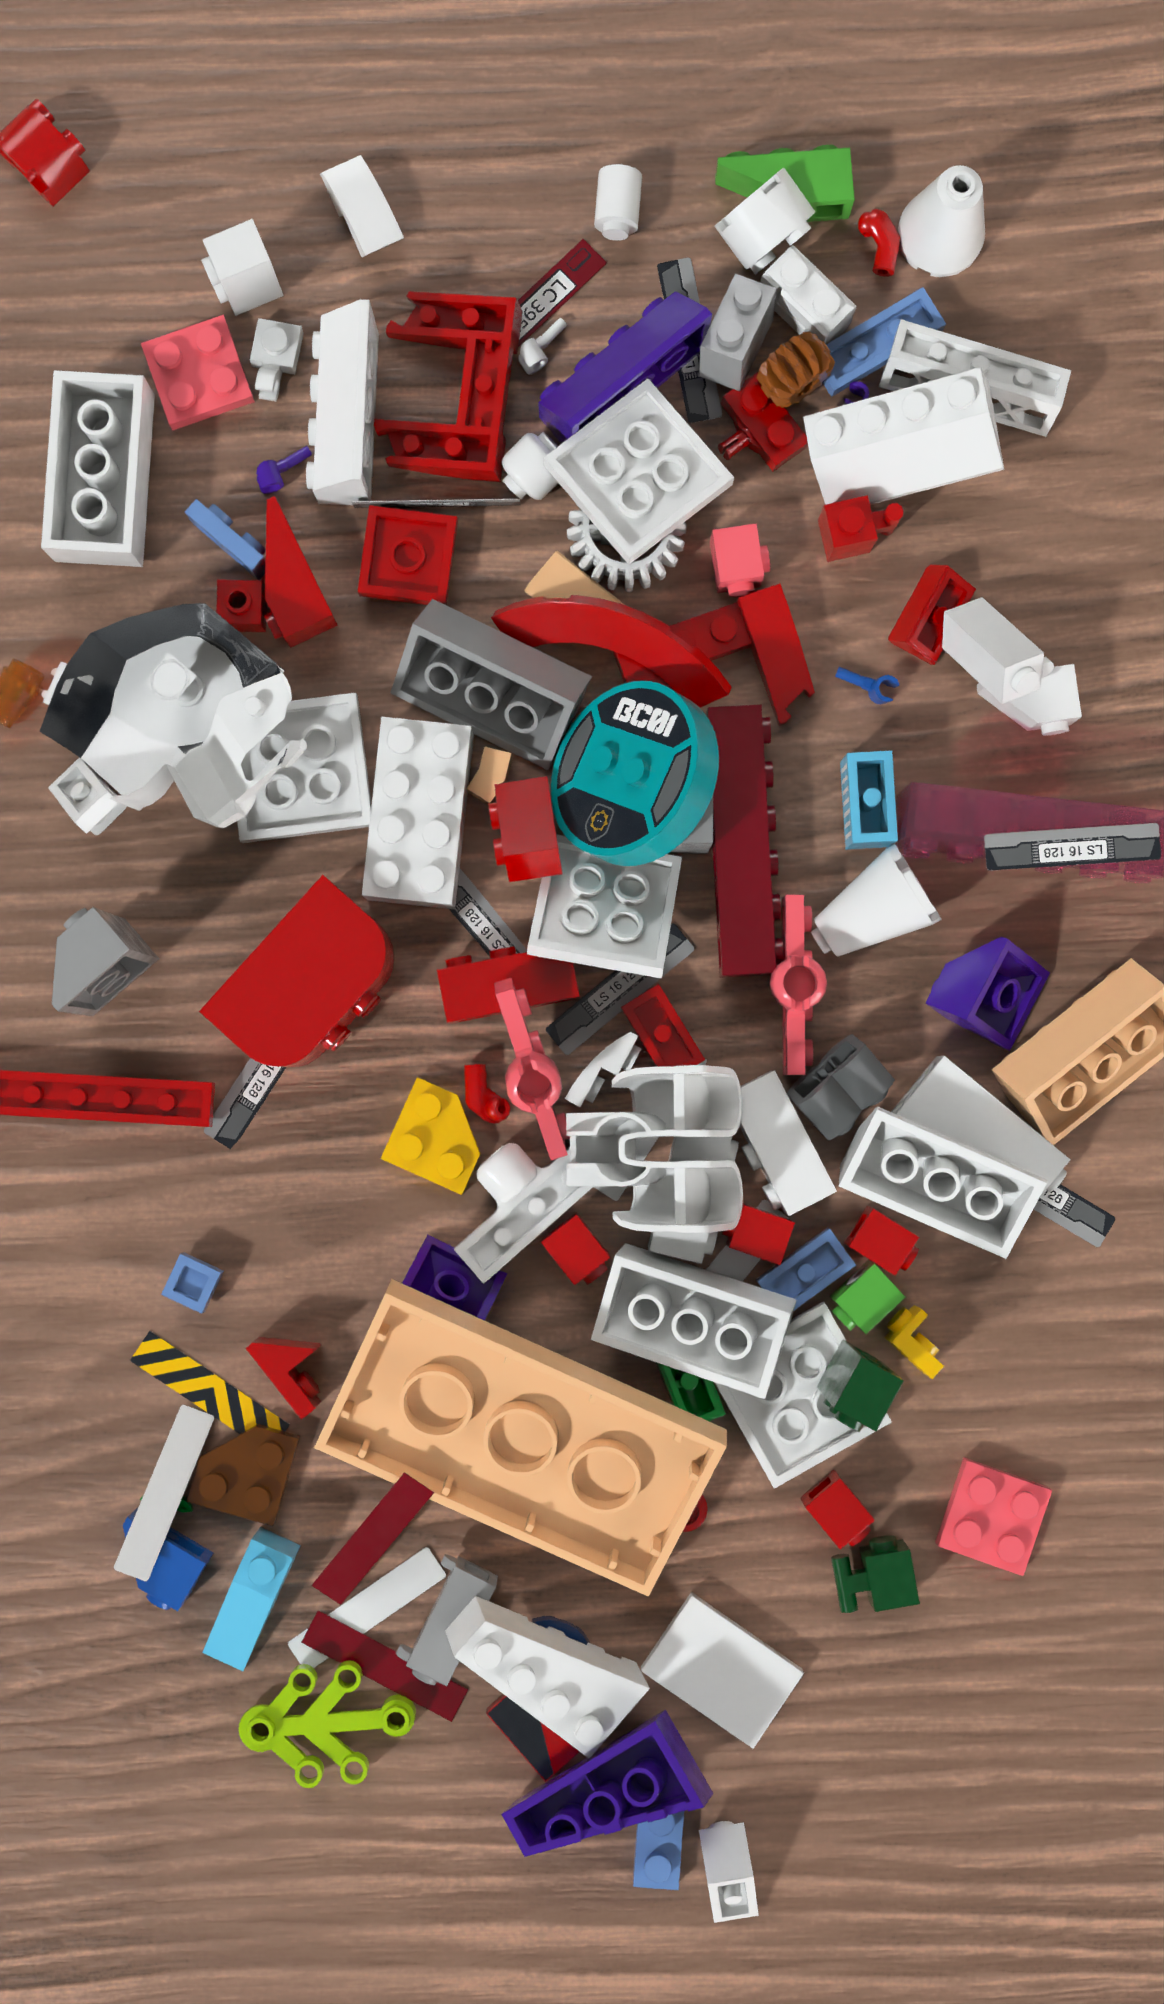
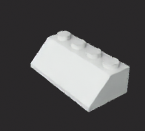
(344, 405)
(906, 440)
(940, 1181)
(693, 1320)

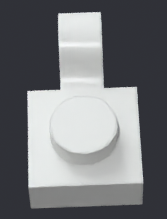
(274, 351)

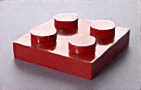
(407, 555)

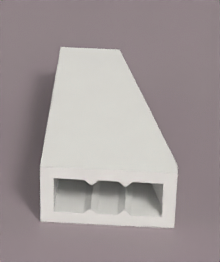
(963, 1110)

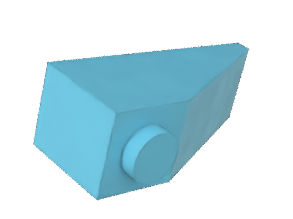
(251, 1598)

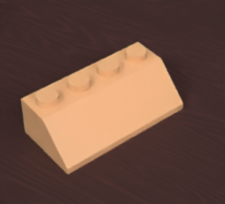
(1087, 1052)

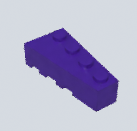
(620, 1785)

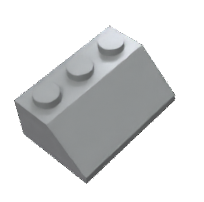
(96, 961)

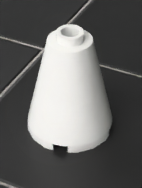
(944, 223)
(875, 907)

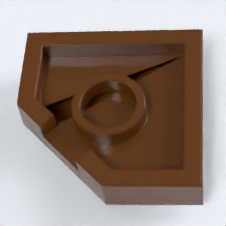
(246, 1474)

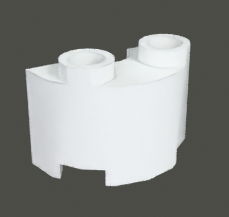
(765, 219)

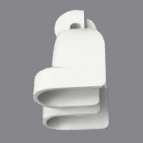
(666, 1194)

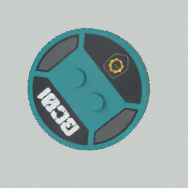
(634, 773)

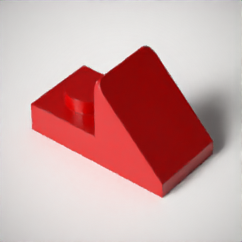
(278, 1362)

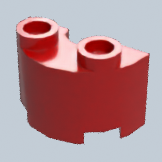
(43, 153)

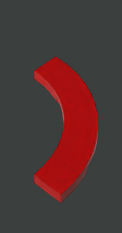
(618, 629)

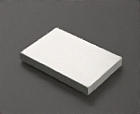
(722, 1670)

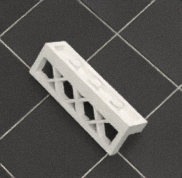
(1013, 378)

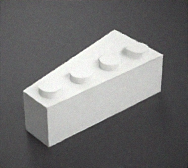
(552, 1677)

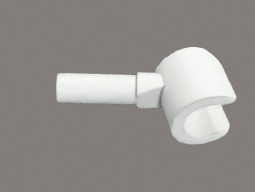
(531, 352)

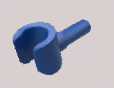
(869, 684)

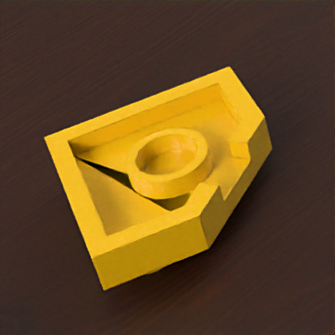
(434, 1138)

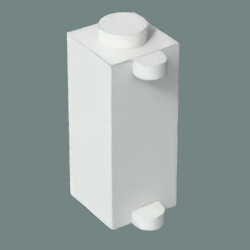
(993, 650)

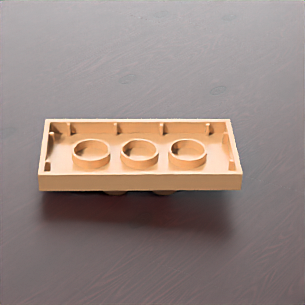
(522, 1438)

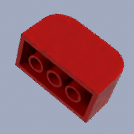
(305, 981)

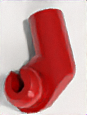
(886, 237)

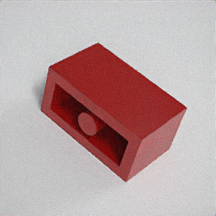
(527, 829)

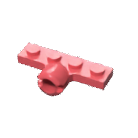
(797, 985)
(532, 1077)

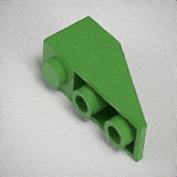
(820, 174)

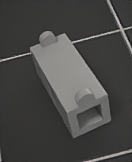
(431, 1653)

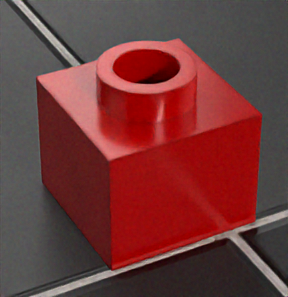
(250, 616)

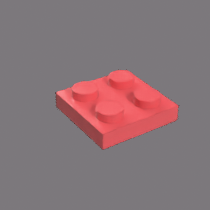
(197, 372)
(993, 1516)

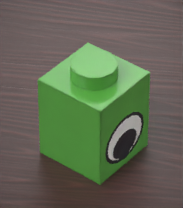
(865, 1298)

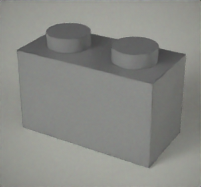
(737, 332)

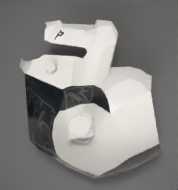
(170, 703)

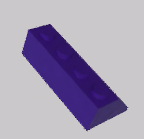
(650, 350)

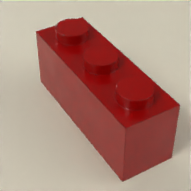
(470, 989)

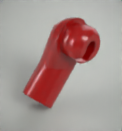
(481, 1098)

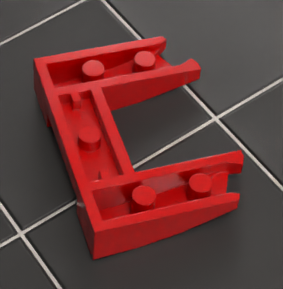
(490, 335)
(753, 622)

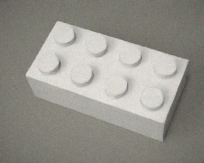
(98, 468)
(418, 813)

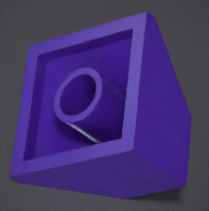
(989, 991)
(446, 1277)

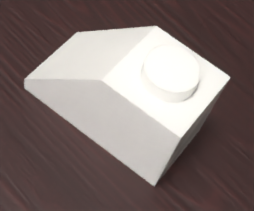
(1046, 709)
(728, 1871)

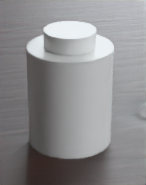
(618, 201)

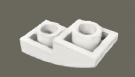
(362, 205)
(617, 1055)

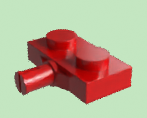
(761, 426)

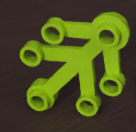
(320, 1723)

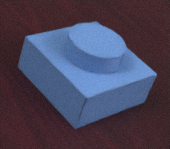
(192, 1282)

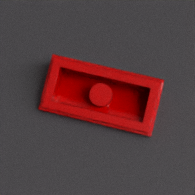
(921, 621)

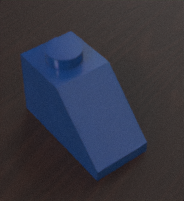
(175, 1570)

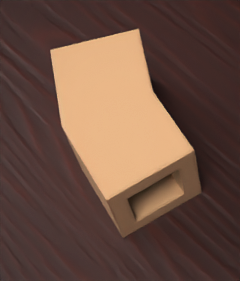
(492, 770)

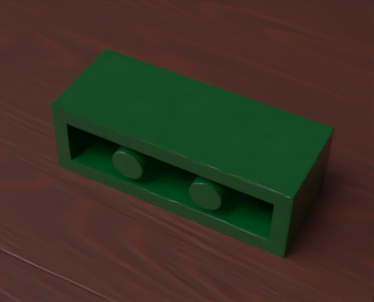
(858, 1387)

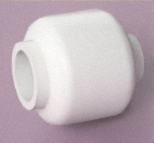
(526, 466)

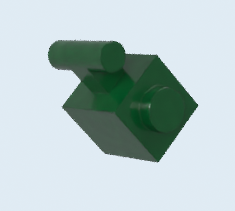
(885, 1576)

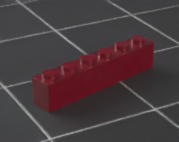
(741, 844)

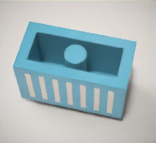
(868, 800)

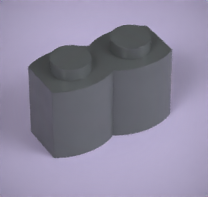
(841, 1087)

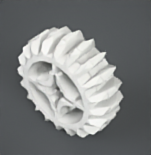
(586, 533)

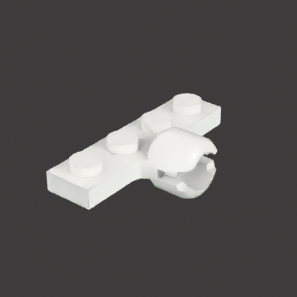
(526, 1203)

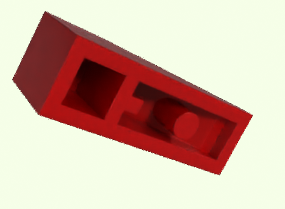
(290, 586)

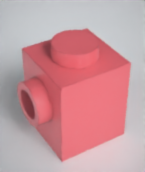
(738, 559)

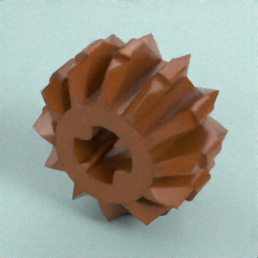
(795, 369)

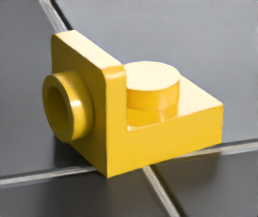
(917, 1349)

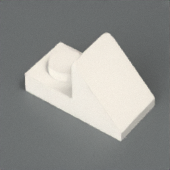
(86, 798)

